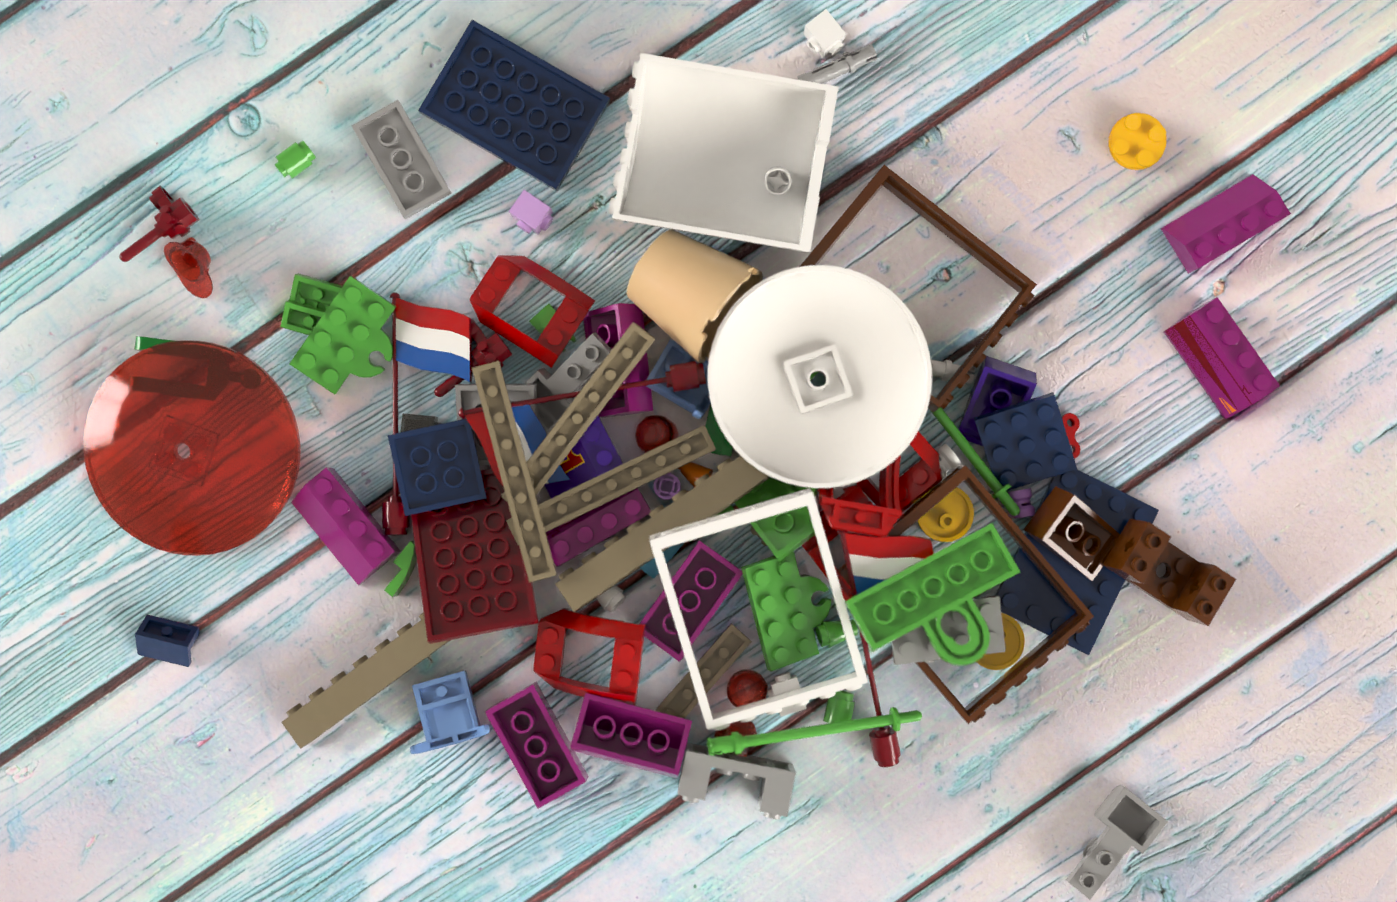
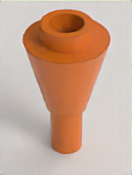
(694, 471)

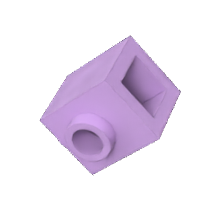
(531, 213)

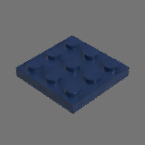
(1026, 442)
(437, 466)

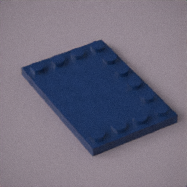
(514, 105)
(1031, 596)

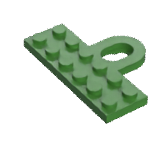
(935, 587)

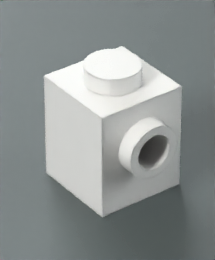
(824, 34)
(782, 684)

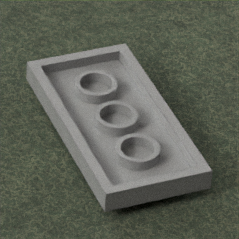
(401, 159)
(916, 646)

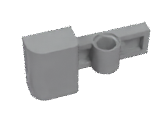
(568, 378)
(1128, 824)

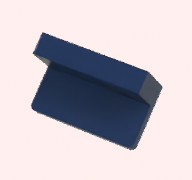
(166, 640)

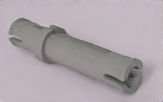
(847, 63)

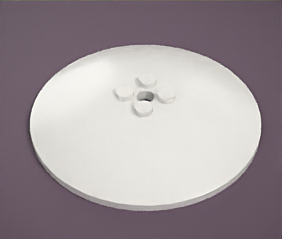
(829, 325)

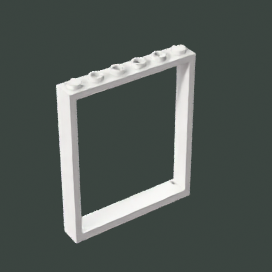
(729, 520)

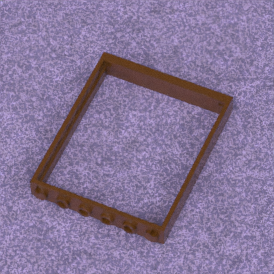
(958, 234)
(1036, 657)

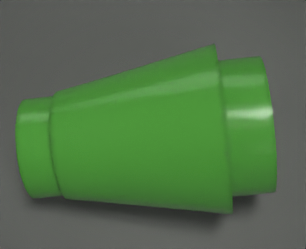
(832, 633)

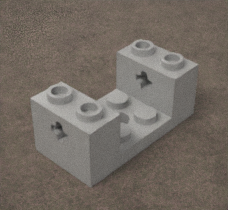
(776, 777)

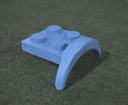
(692, 400)
(447, 712)

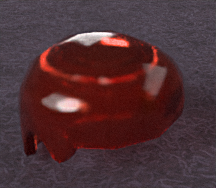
(654, 432)
(746, 687)

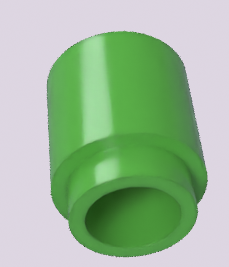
(294, 159)
(839, 707)

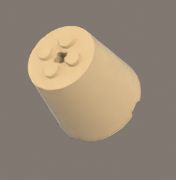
(689, 289)

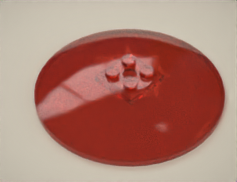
(237, 436)

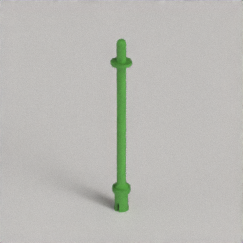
(977, 462)
(738, 742)

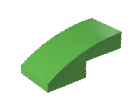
(406, 561)

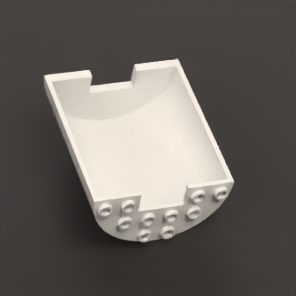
(708, 140)

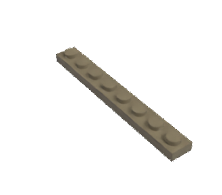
(587, 405)
(514, 471)
(623, 479)

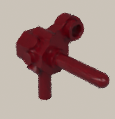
(173, 220)
(487, 351)

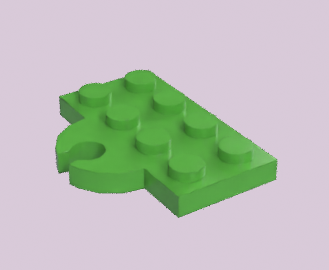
(347, 337)
(781, 531)
(784, 609)

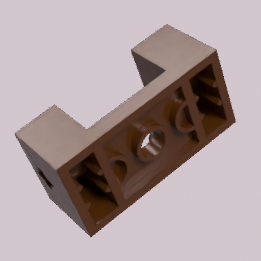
(1187, 587)

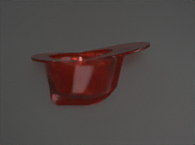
(191, 265)

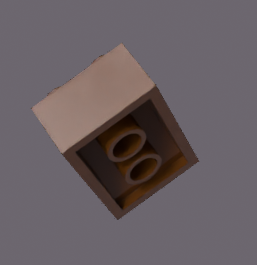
(1072, 532)

